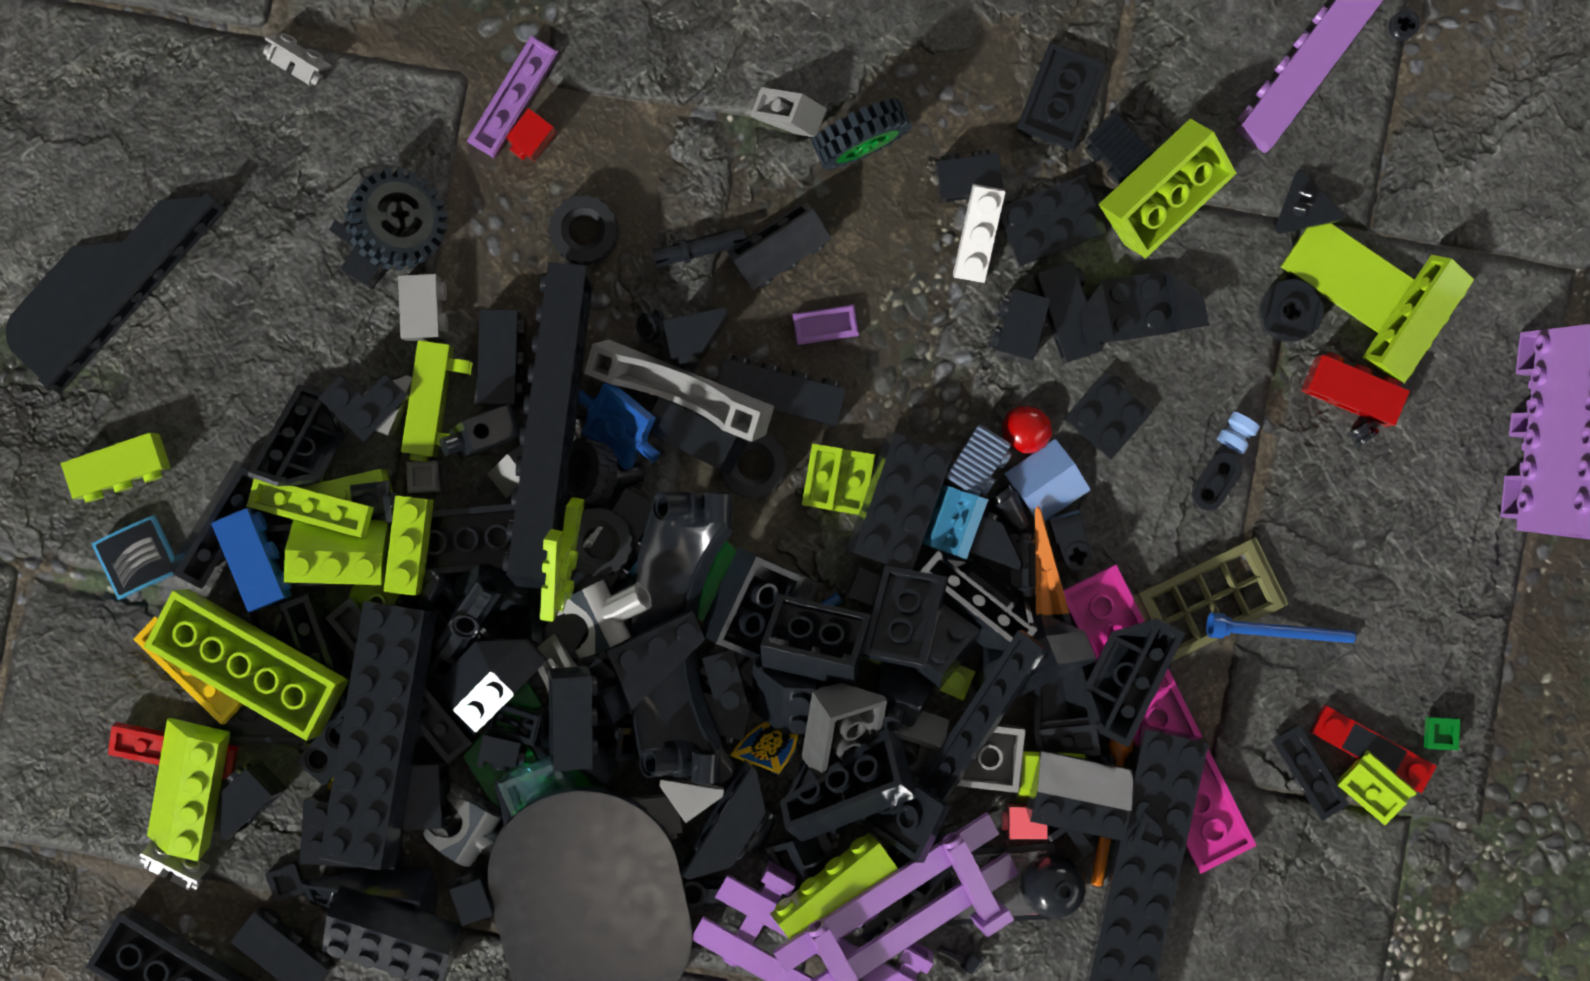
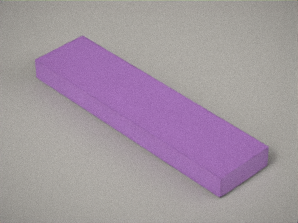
(513, 96)

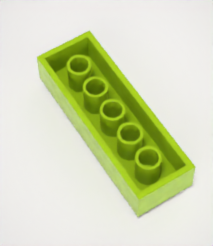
(246, 663)

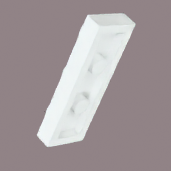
(978, 233)

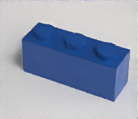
(252, 558)

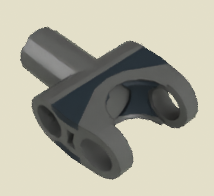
(477, 830)

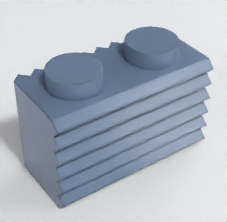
(978, 461)

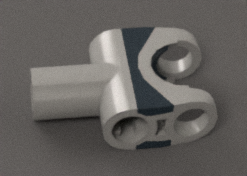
(606, 614)

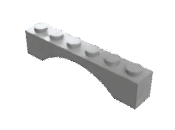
(721, 405)

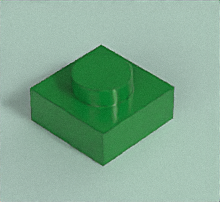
(1442, 733)

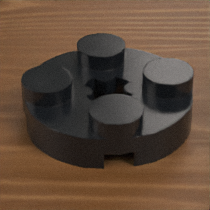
(1304, 300)

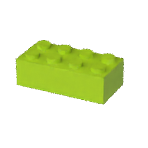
(1168, 188)

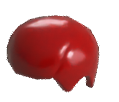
(1027, 429)

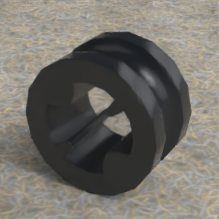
(1396, 32)
(1363, 432)

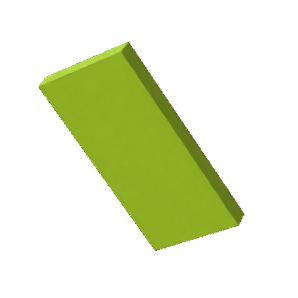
(1347, 274)

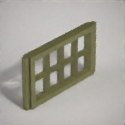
(1262, 574)

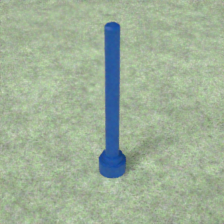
(1219, 626)

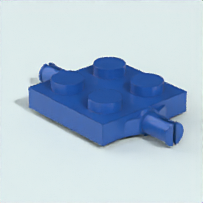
(619, 423)

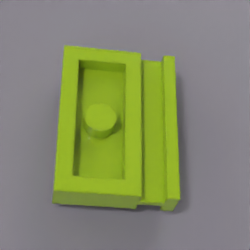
(1376, 787)

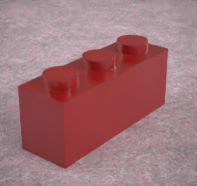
(1355, 389)

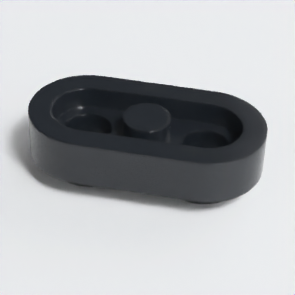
(1217, 483)

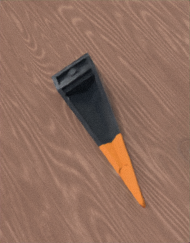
(1061, 708)

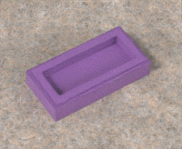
(825, 324)

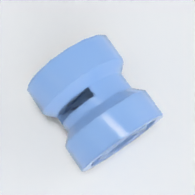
(1237, 432)

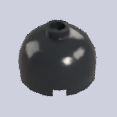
(1053, 886)

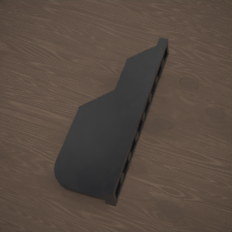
(100, 288)

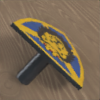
(767, 749)

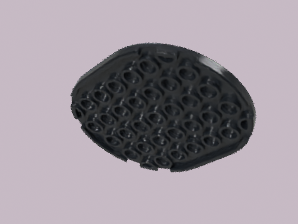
(589, 891)

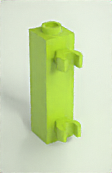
(428, 398)

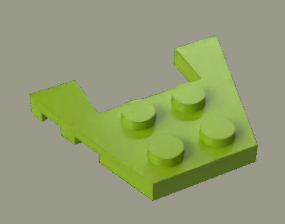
(560, 562)

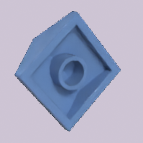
(1047, 480)

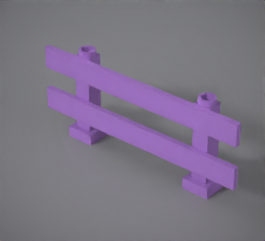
(972, 890)
(738, 947)

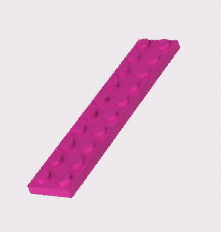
(1217, 827)

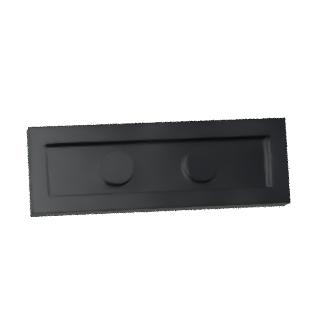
(1309, 772)

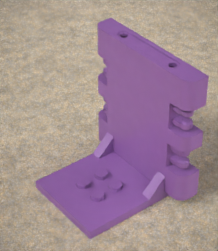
(1555, 473)

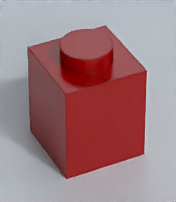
(530, 136)

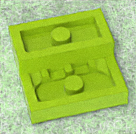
(837, 479)

